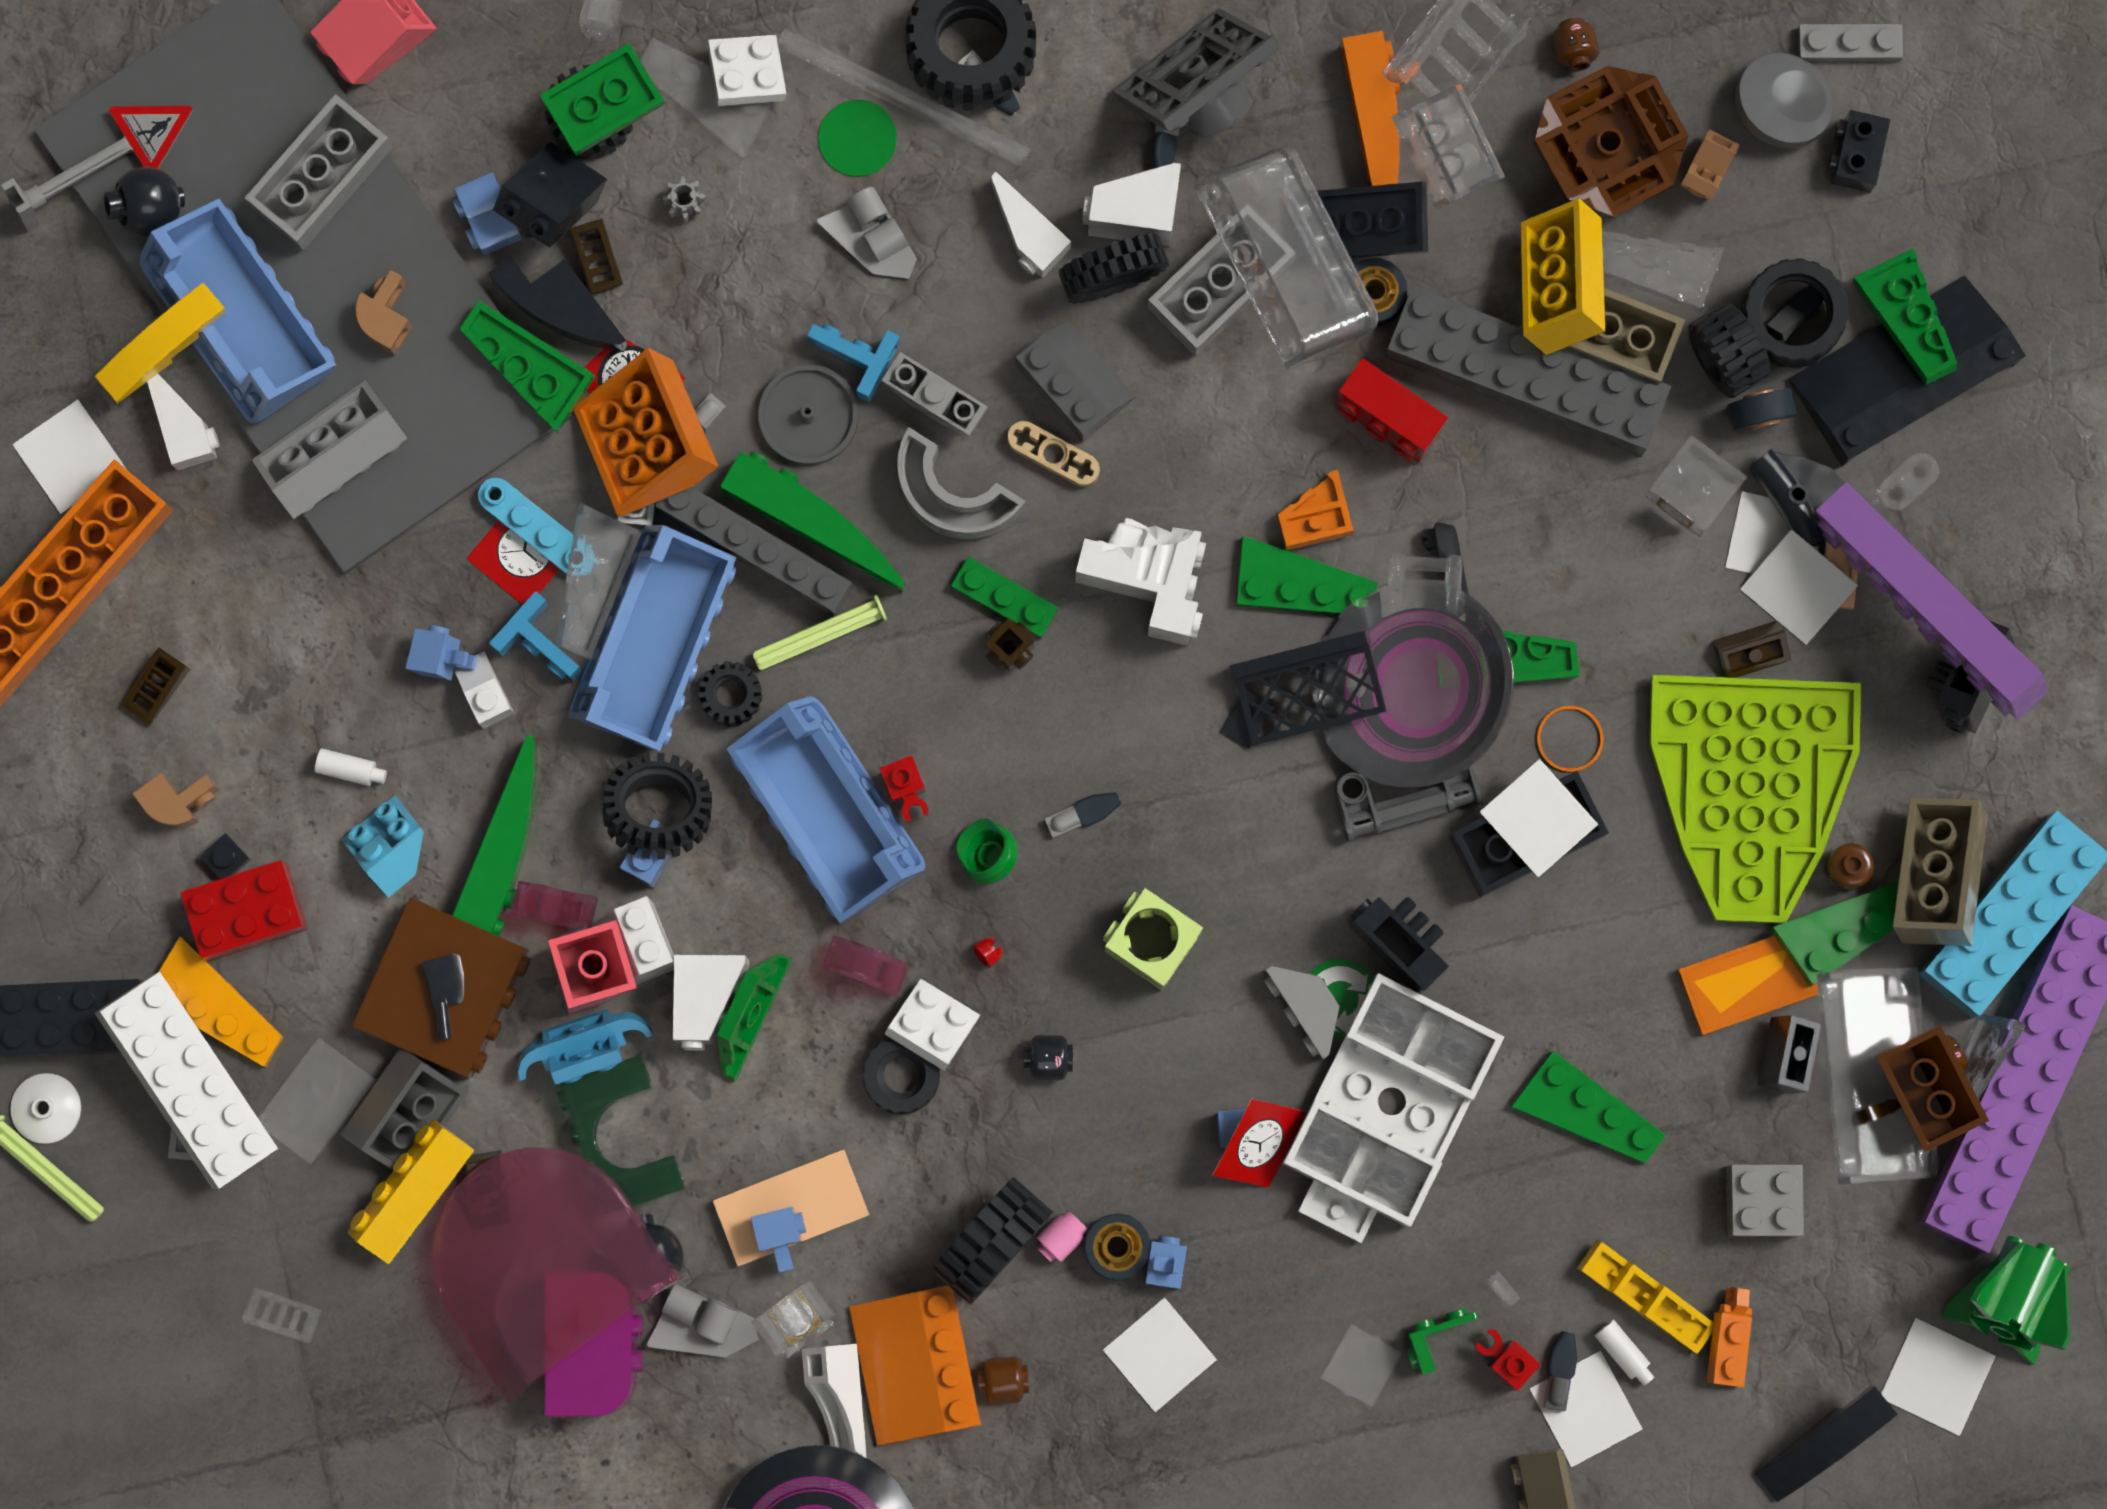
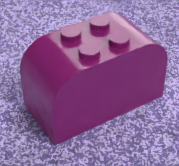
(598, 1375)

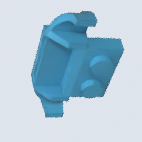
(582, 1045)

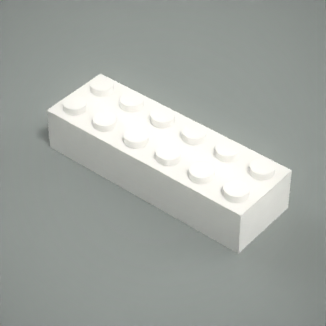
(186, 1080)

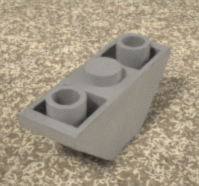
(934, 395)
(1308, 1005)

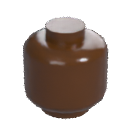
(1004, 1380)

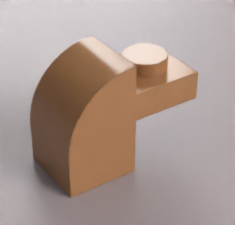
(1709, 165)
(377, 319)
(173, 809)

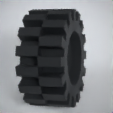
(740, 712)

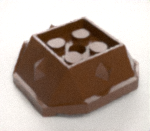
(1618, 107)

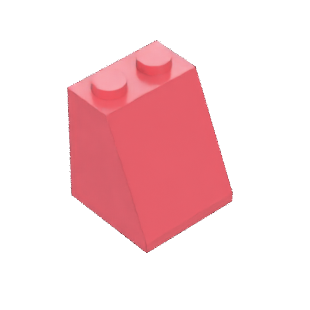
(371, 35)
(592, 966)

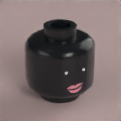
(1049, 1057)

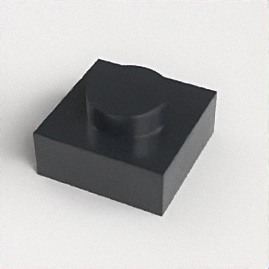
(225, 857)

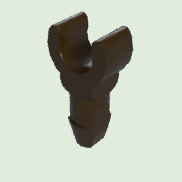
(1878, 1111)

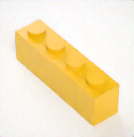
(409, 1191)

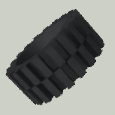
(991, 1240)

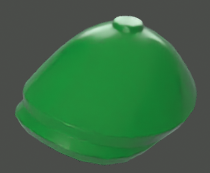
(987, 851)

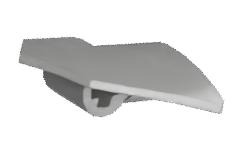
(871, 235)
(701, 1325)

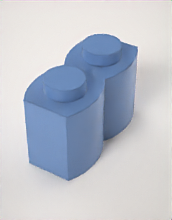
(487, 228)

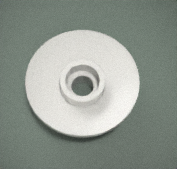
(62, 1113)

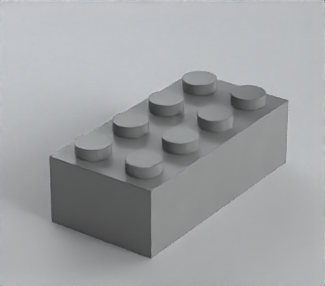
(319, 172)
(1201, 297)

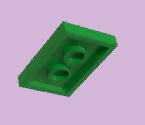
(602, 99)

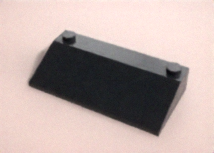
(1873, 389)

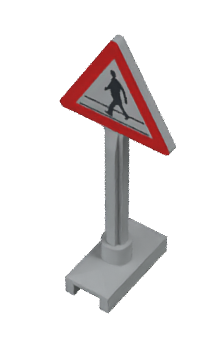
(146, 132)

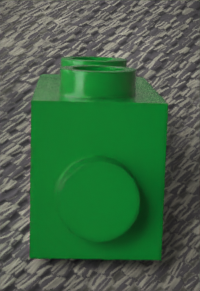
(1419, 1353)

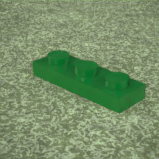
(1004, 597)

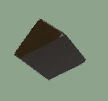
(1752, 649)

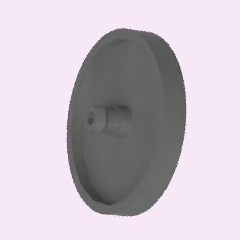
(1783, 100)
(808, 415)

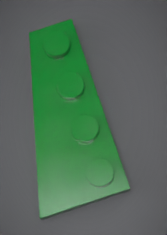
(1295, 583)
(1837, 933)

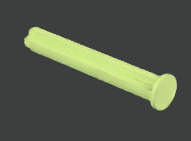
(819, 634)
(48, 1173)

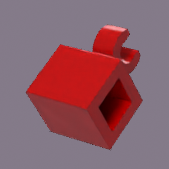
(904, 785)
(1511, 1361)

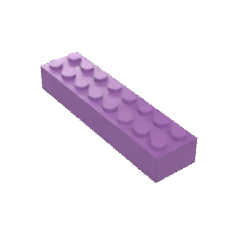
(1932, 601)

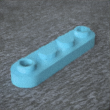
(528, 522)

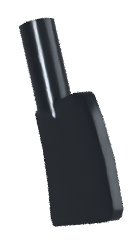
(446, 987)

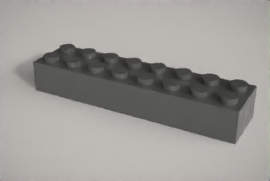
(1507, 367)

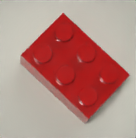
(1390, 411)
(244, 910)

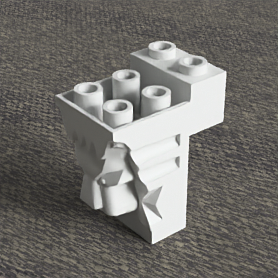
(1150, 567)

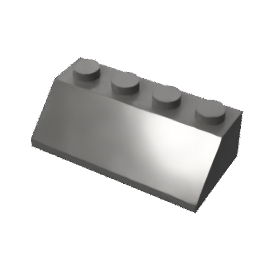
(329, 449)

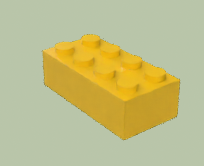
(1562, 276)

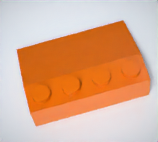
(645, 433)
(915, 1365)

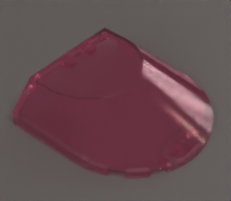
(541, 1261)

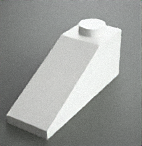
(1033, 235)
(184, 432)

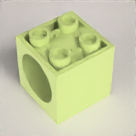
(1182, 931)

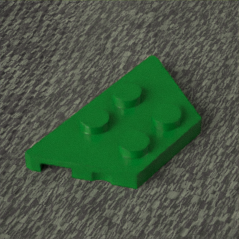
(745, 1017)

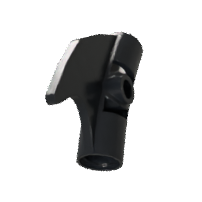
(1805, 479)

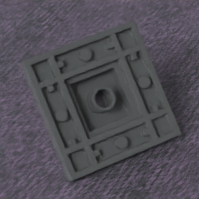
(1199, 76)

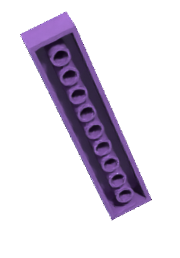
(2025, 1091)

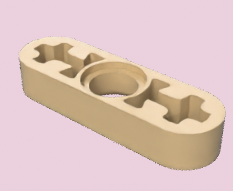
(1027, 449)

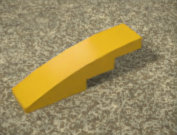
(160, 343)
(1646, 1296)

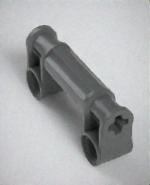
(1404, 808)

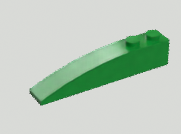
(804, 513)
(501, 855)

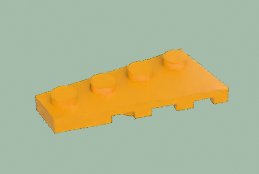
(217, 1005)

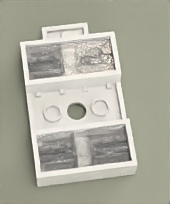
(1378, 1160)

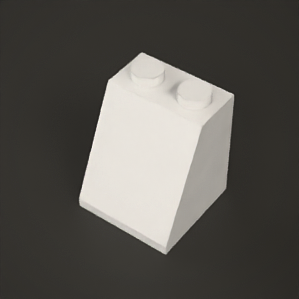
(1134, 205)
(643, 939)
(702, 995)

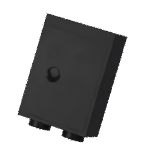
(549, 194)
(1959, 700)
(1399, 943)

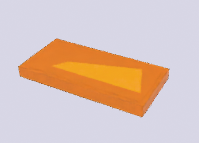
(1743, 985)

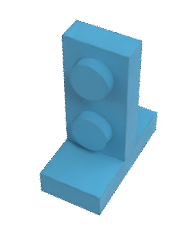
(858, 354)
(534, 641)

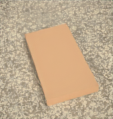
(820, 1190)

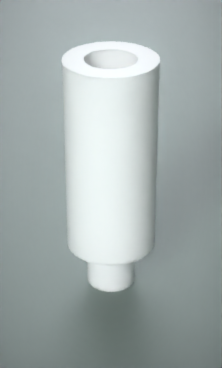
(348, 768)
(1624, 1352)

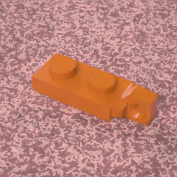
(1730, 1339)

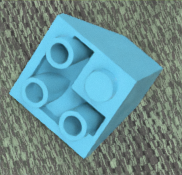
(387, 845)

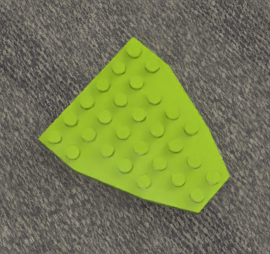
(1753, 782)

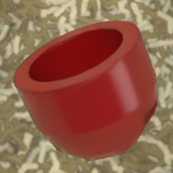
(986, 952)

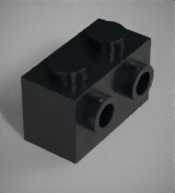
(1859, 150)
(1789, 1054)

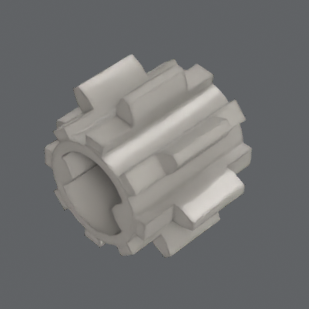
(673, 201)

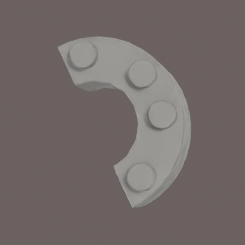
(943, 511)

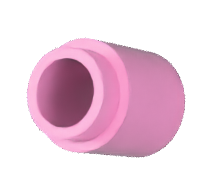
(1061, 1237)

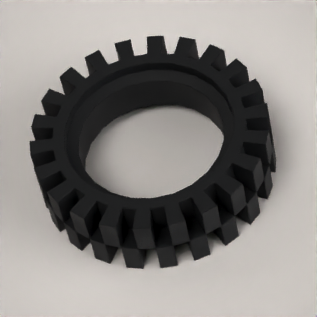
(1113, 268)
(657, 839)

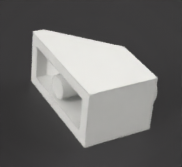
(484, 692)

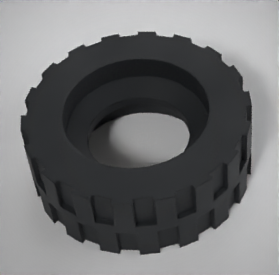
(885, 1097)

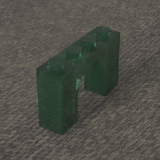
(588, 1101)

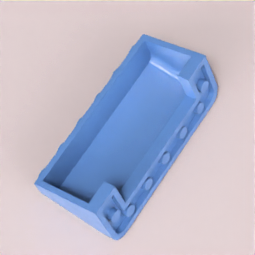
(262, 342)
(653, 637)
(826, 807)

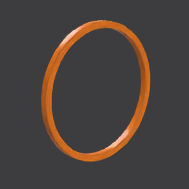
(1571, 708)

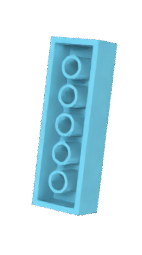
(2016, 913)

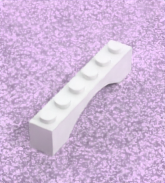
(834, 1382)

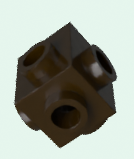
(1004, 633)

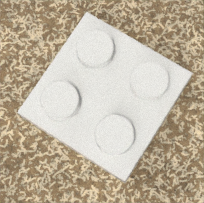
(746, 70)
(932, 1024)

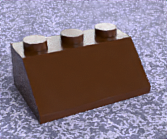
(1934, 1105)

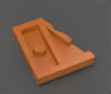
(1317, 516)

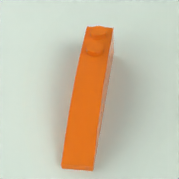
(1373, 104)

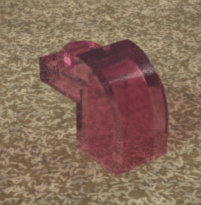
(554, 906)
(865, 965)

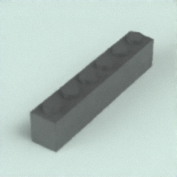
(757, 549)

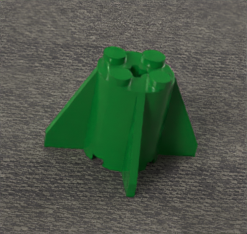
(2019, 1299)

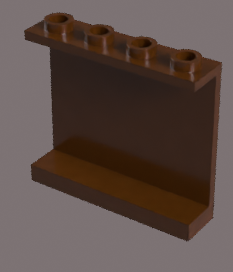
(400, 999)

